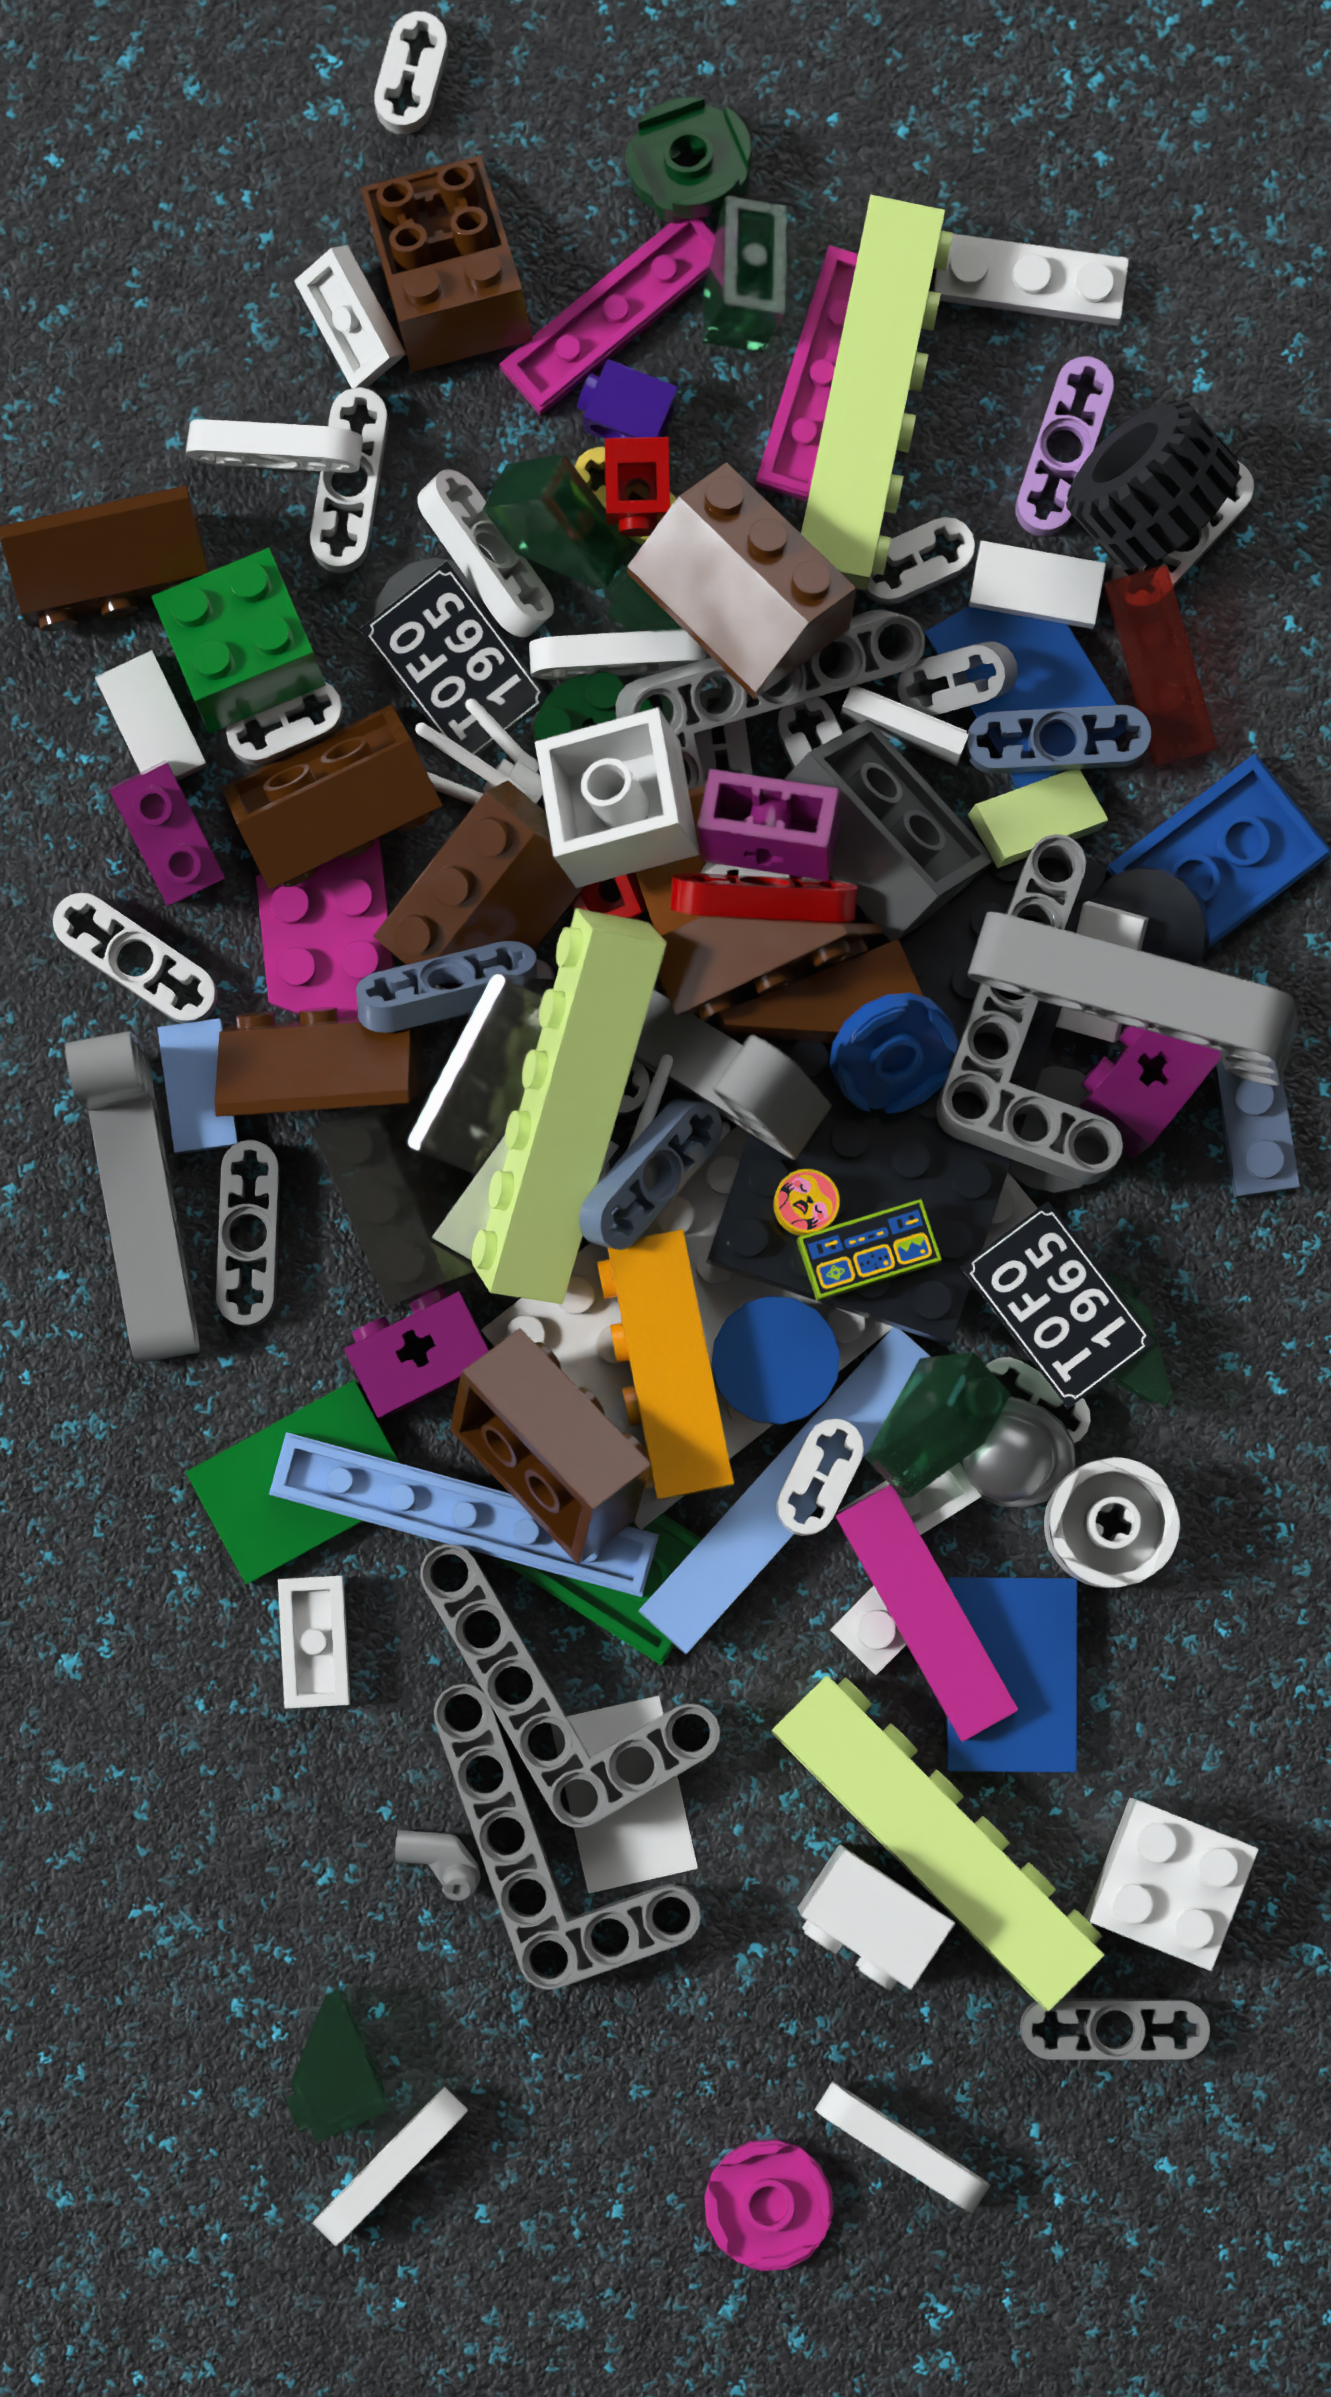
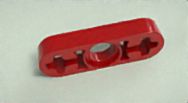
(763, 897)

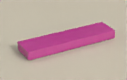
(611, 313)
(800, 417)
(926, 1612)

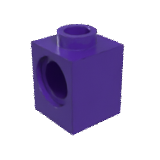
(626, 403)

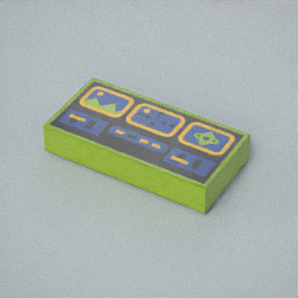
(869, 1250)

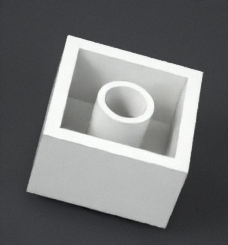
(616, 798)
(1170, 1883)
(874, 1918)

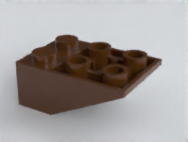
(447, 263)
(729, 959)

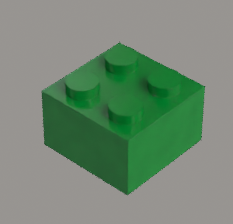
(238, 640)

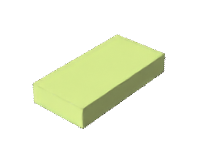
(1024, 816)

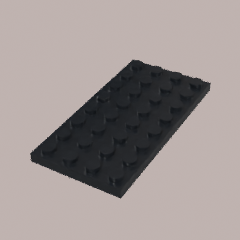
(906, 1154)

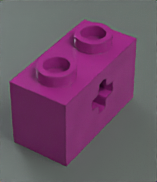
(769, 824)
(167, 833)
(1139, 1109)
(399, 1384)

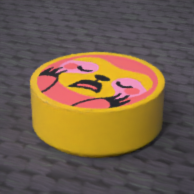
(806, 1202)

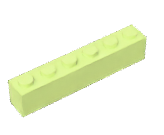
(871, 385)
(567, 1104)
(938, 1843)

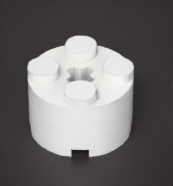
(1143, 1505)

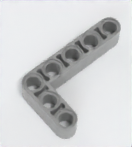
(858, 664)
(1238, 1017)
(1010, 1022)
(744, 1082)
(117, 1089)
(544, 1707)
(531, 1863)

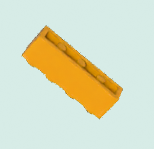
(668, 1365)

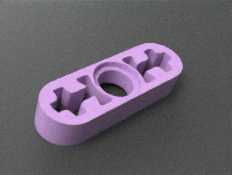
(1063, 398)

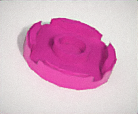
(768, 2204)

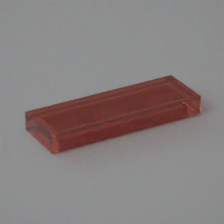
(1160, 664)

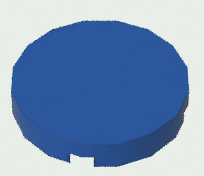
(893, 1053)
(775, 1360)

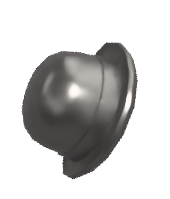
(1021, 1457)

